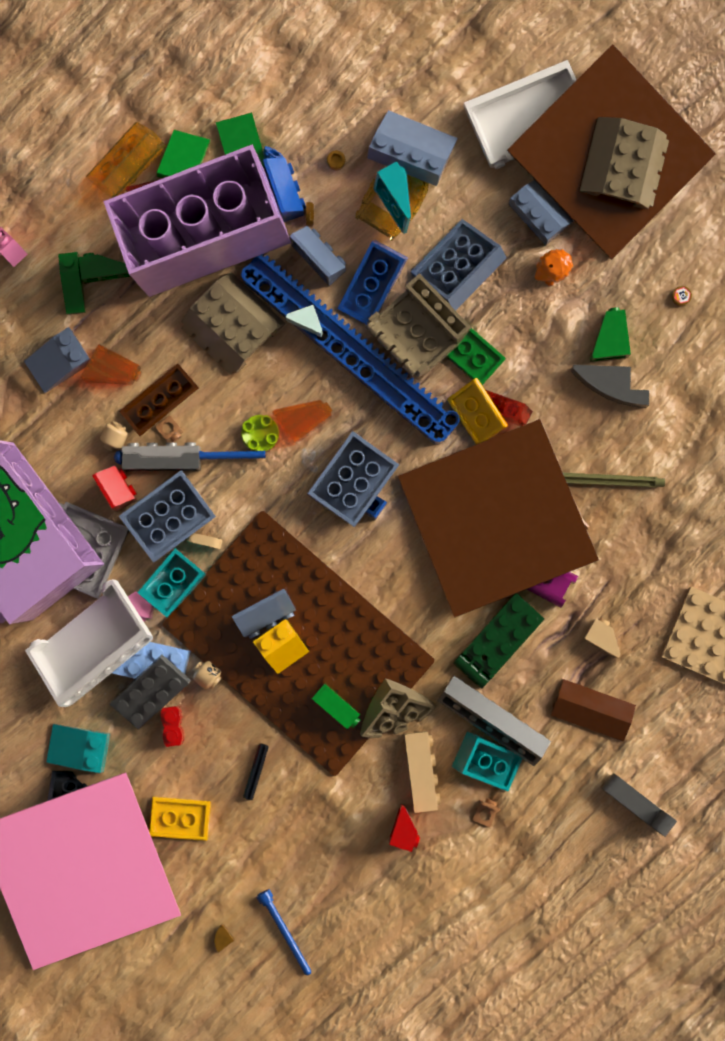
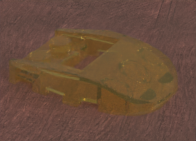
(382, 220)

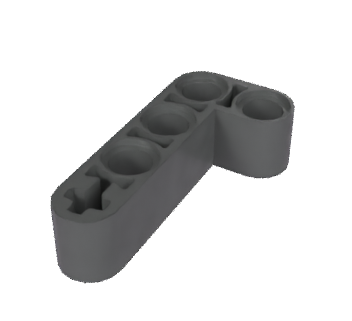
(639, 805)

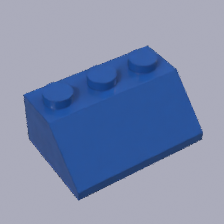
(284, 188)

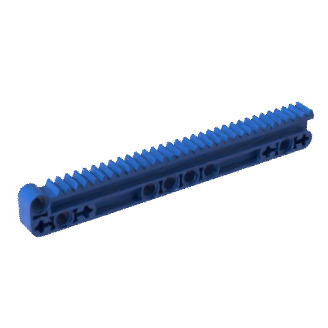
(384, 378)

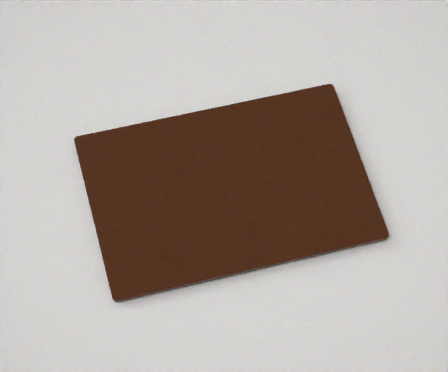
(346, 639)

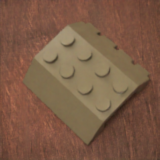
(625, 161)
(230, 322)
(419, 327)

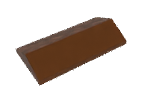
(159, 399)
(593, 710)

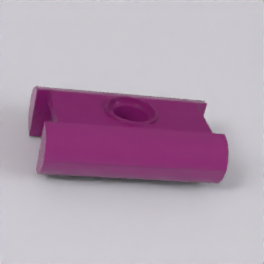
(555, 588)

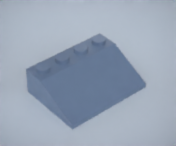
(413, 146)
(460, 263)
(353, 479)
(167, 516)

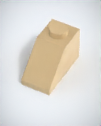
(602, 637)

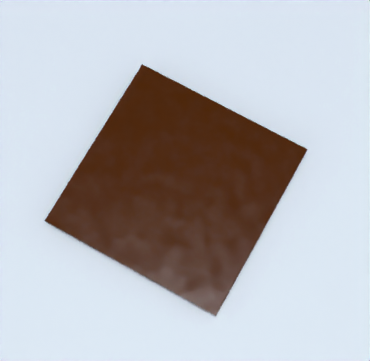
(559, 143)
(498, 518)

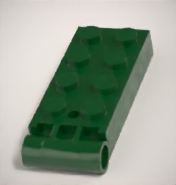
(498, 640)

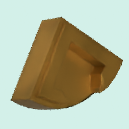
(309, 214)
(222, 938)

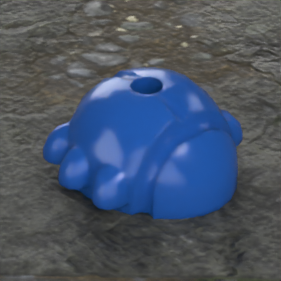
(268, 152)

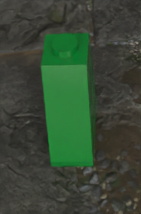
(612, 337)
(336, 706)

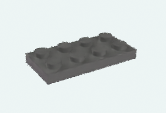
(150, 691)

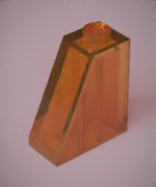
(110, 368)
(303, 418)

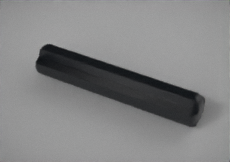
(255, 771)

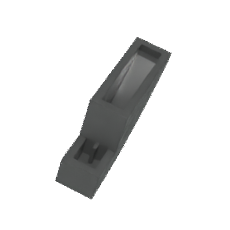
(612, 384)

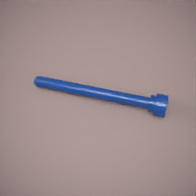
(266, 899)

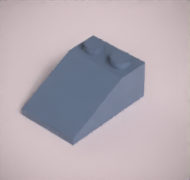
(57, 360)

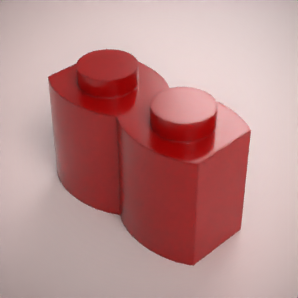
(173, 732)

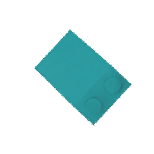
(393, 191)
(171, 583)
(78, 748)
(487, 761)

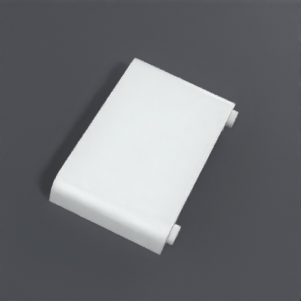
(510, 110)
(90, 646)

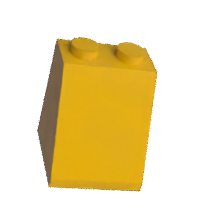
(281, 646)

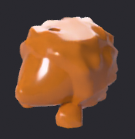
(553, 266)

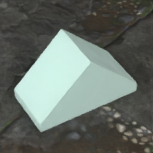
(306, 319)

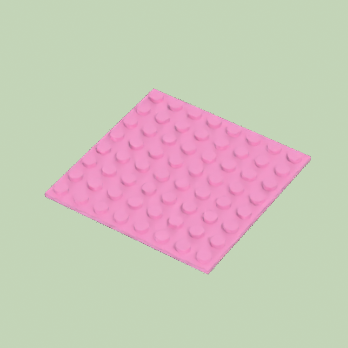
(82, 872)

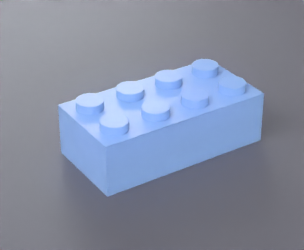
(148, 654)

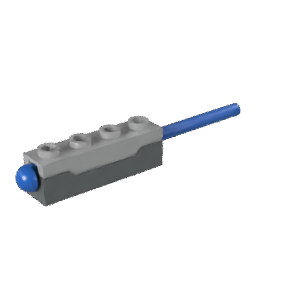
(173, 457)

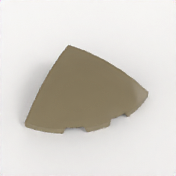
(393, 709)

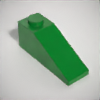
(100, 268)
(71, 283)

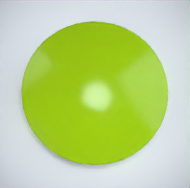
(260, 433)

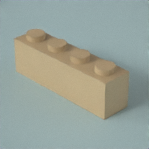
(421, 771)

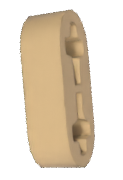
(204, 541)

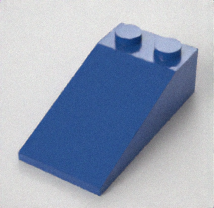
(372, 281)

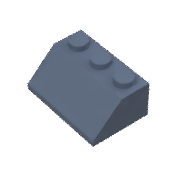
(540, 212)
(318, 254)
(264, 614)

